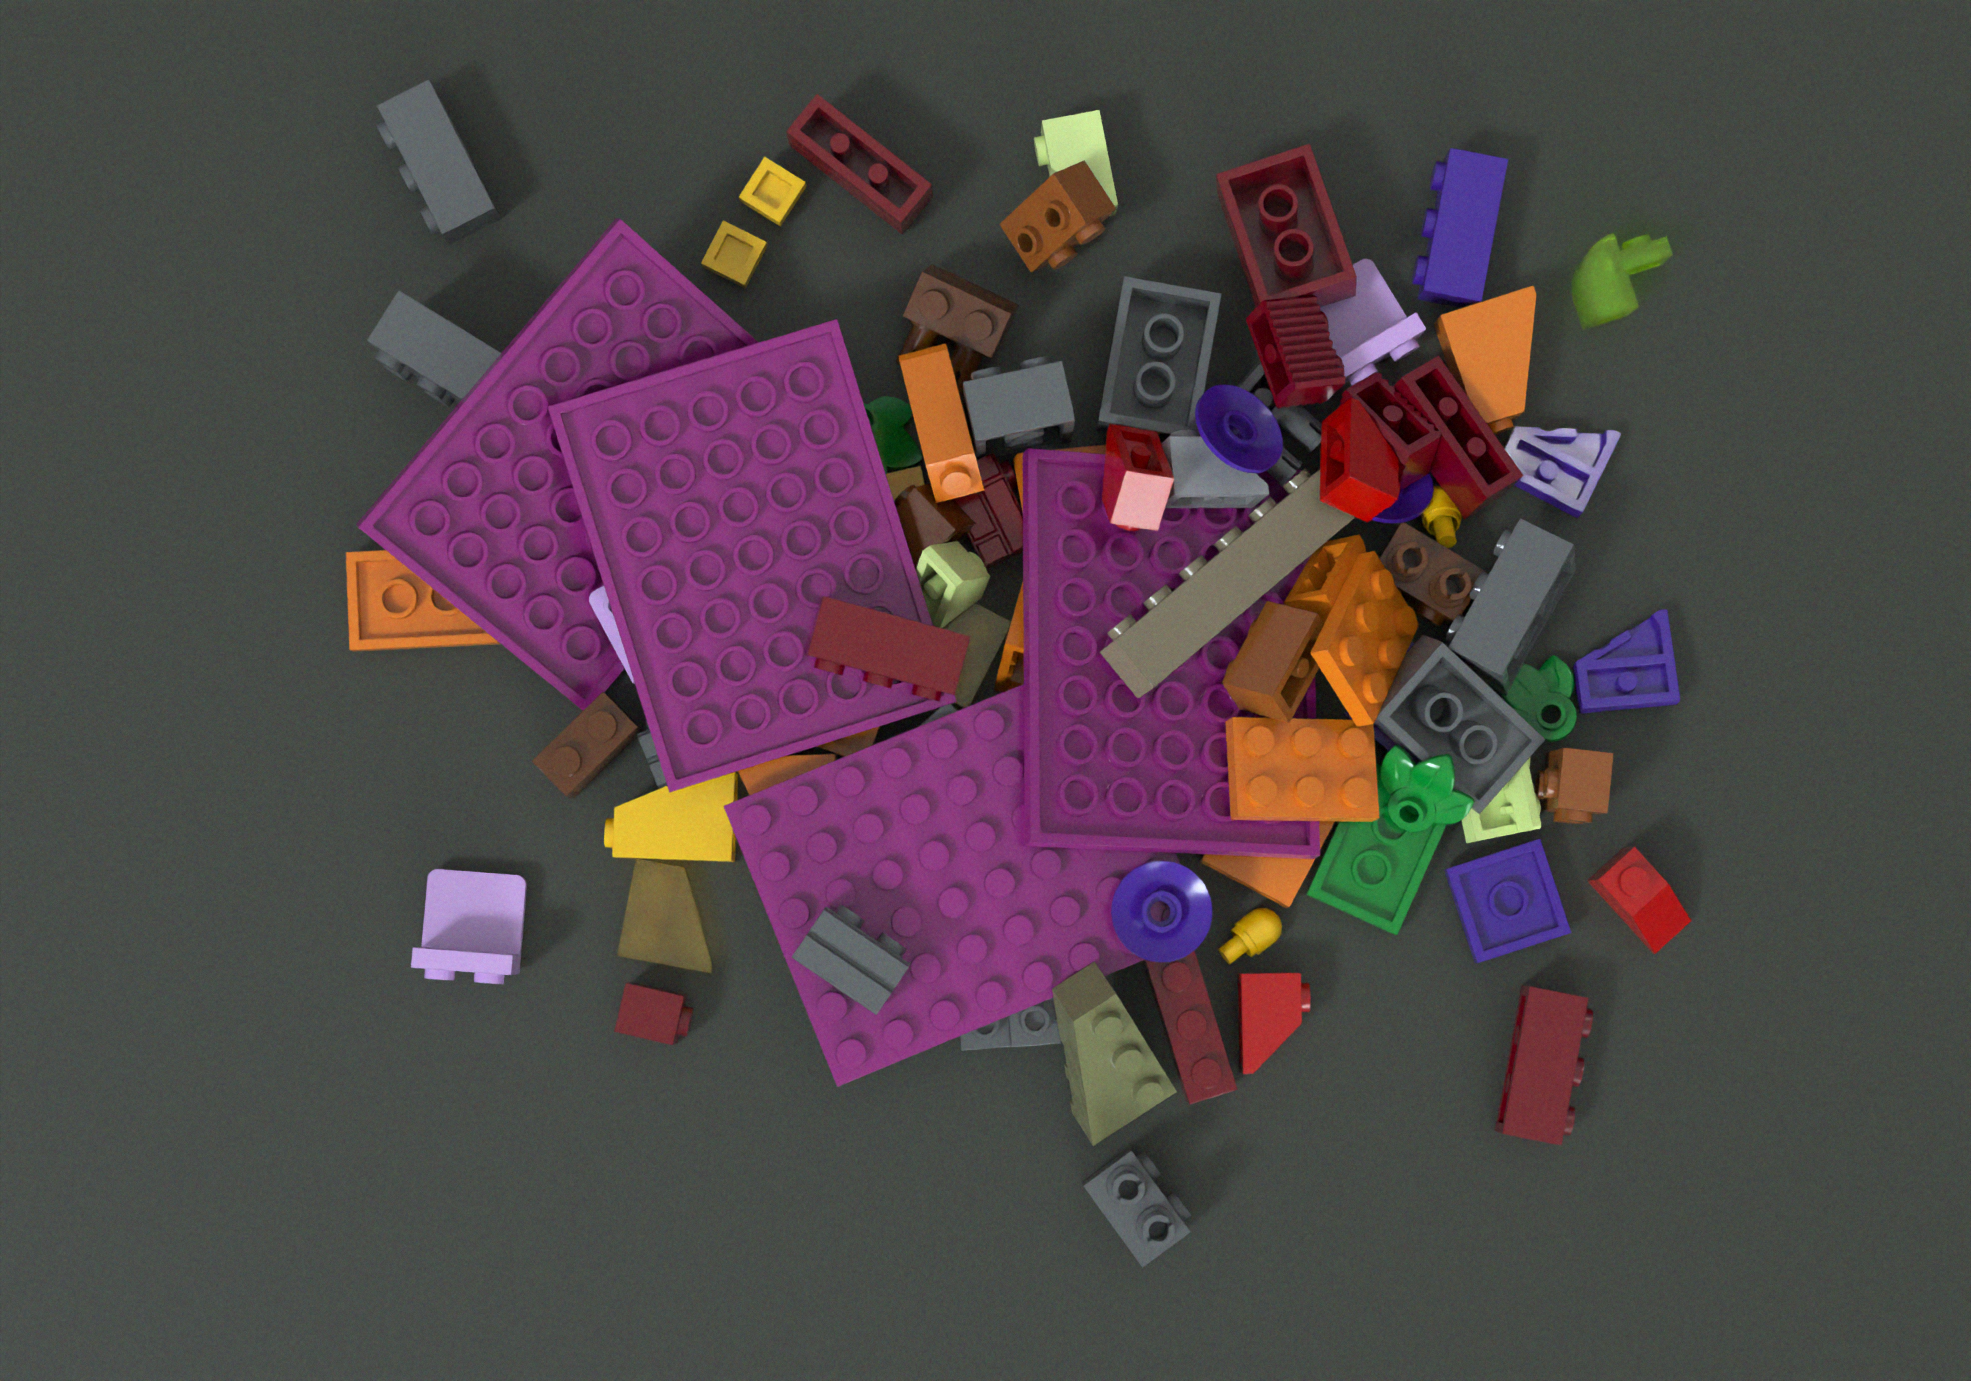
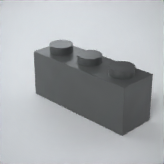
(436, 163)

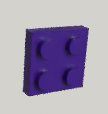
(1507, 901)

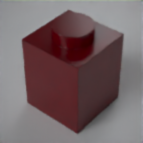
(653, 1014)

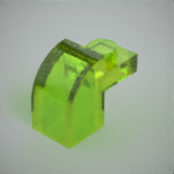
(1602, 281)

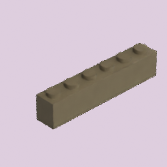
(1224, 586)

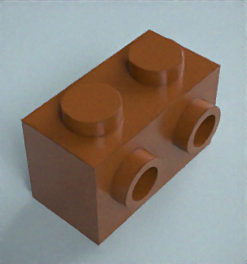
(1058, 218)
(1275, 662)
(1575, 784)

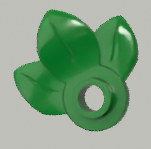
(894, 444)
(1545, 689)
(1424, 786)

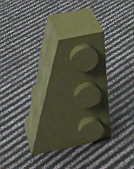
(1106, 1056)

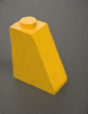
(676, 824)

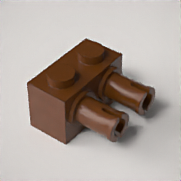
(961, 311)
(1429, 575)

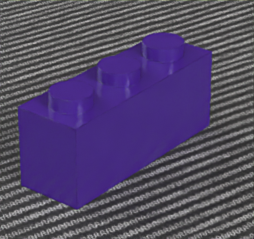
(1460, 228)

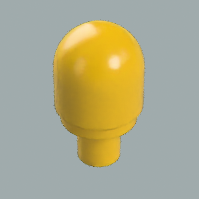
(1442, 518)
(1252, 934)

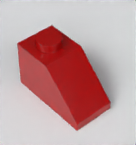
(1356, 463)
(1135, 478)
(1640, 898)
(1268, 1014)

